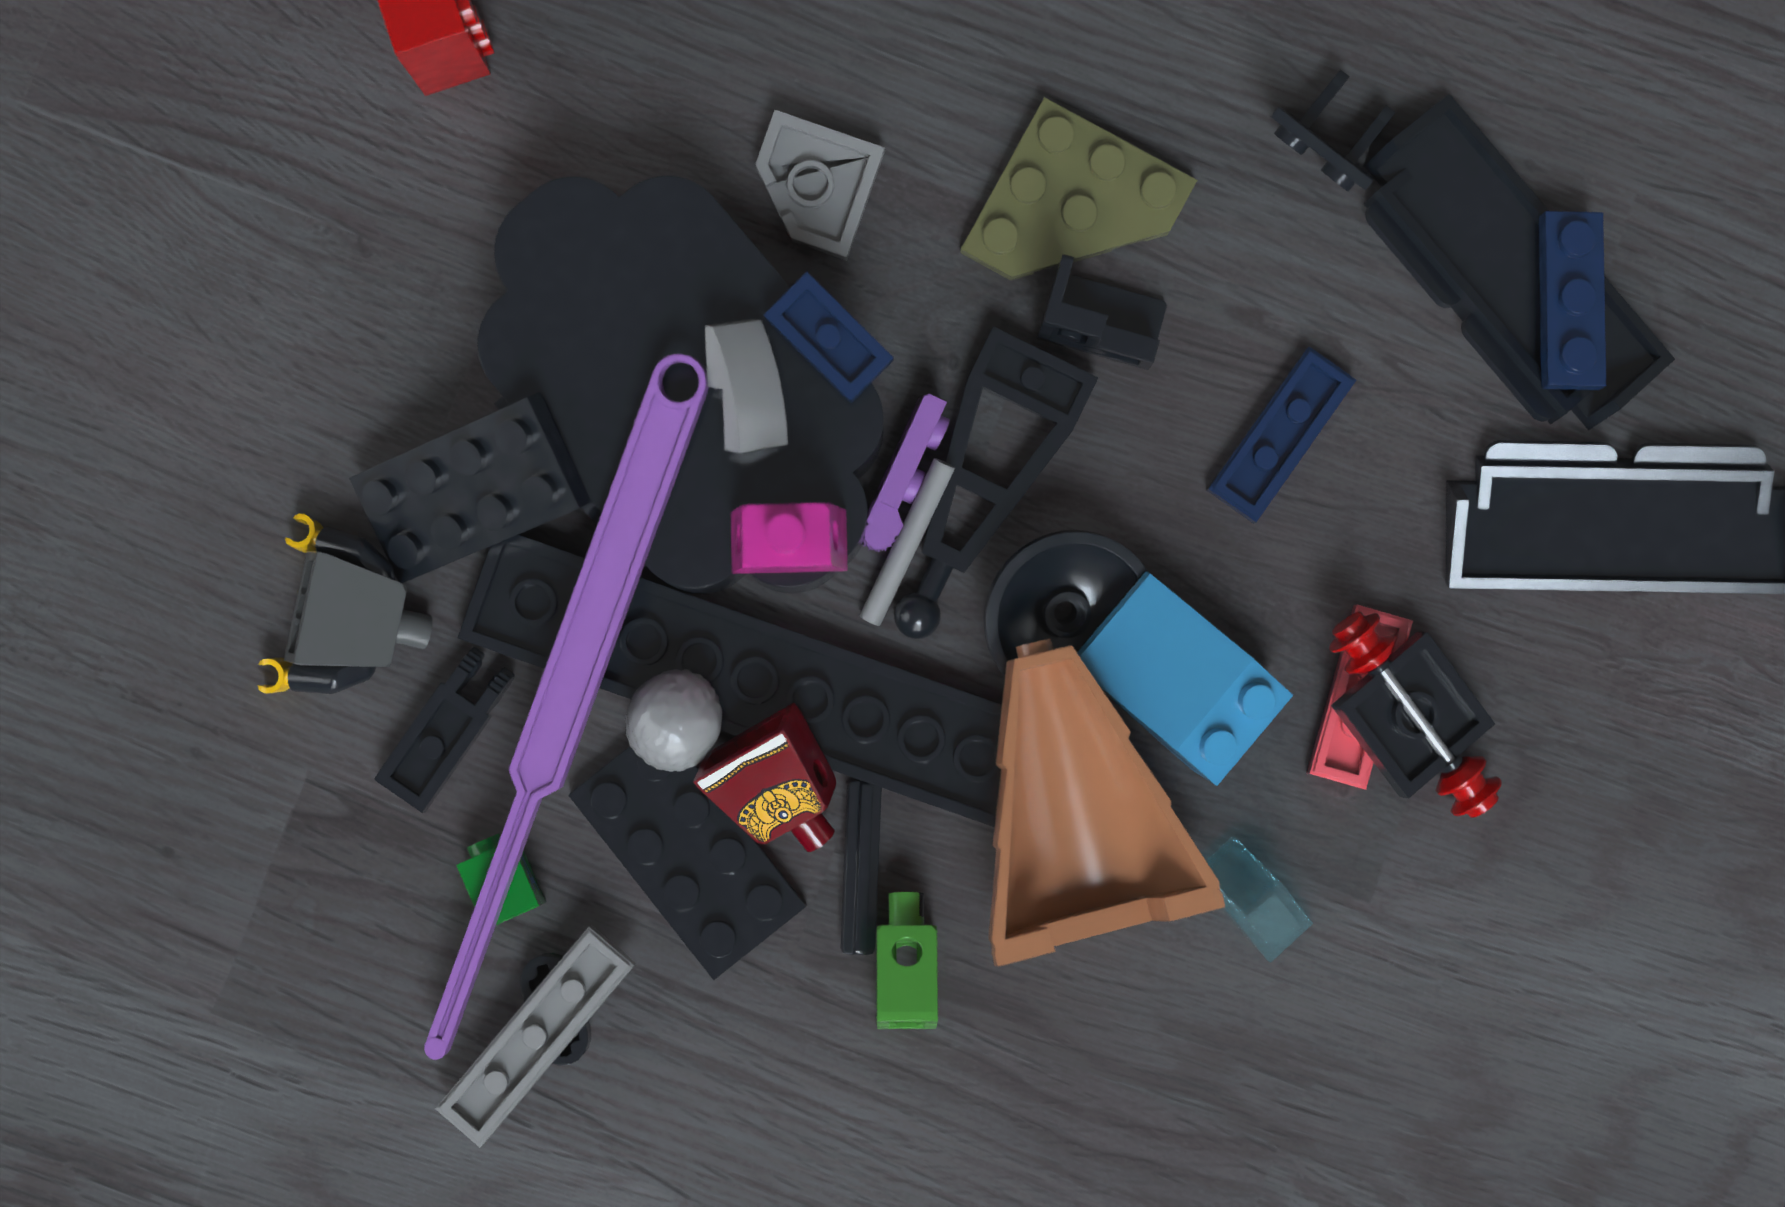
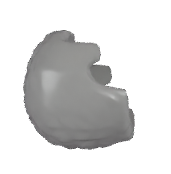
(674, 720)

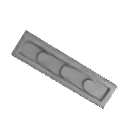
(535, 1036)

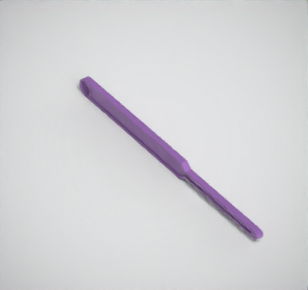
(578, 660)

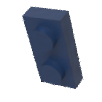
(828, 337)

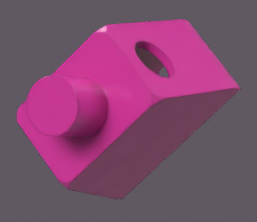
(789, 538)

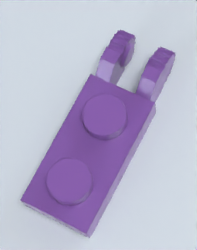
(901, 476)

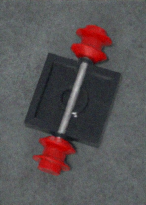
(1414, 715)

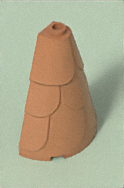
(1080, 818)

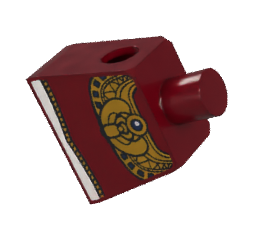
(772, 780)

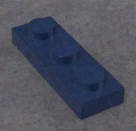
(1572, 300)

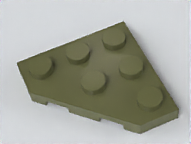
(1073, 195)

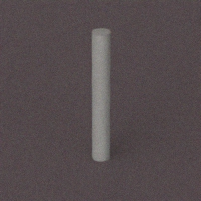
(907, 542)

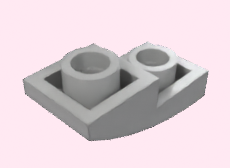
(746, 370)

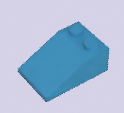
(1182, 679)

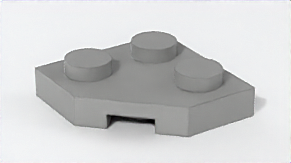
(817, 181)

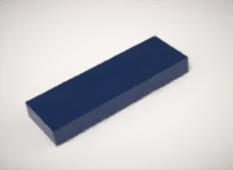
(1281, 435)

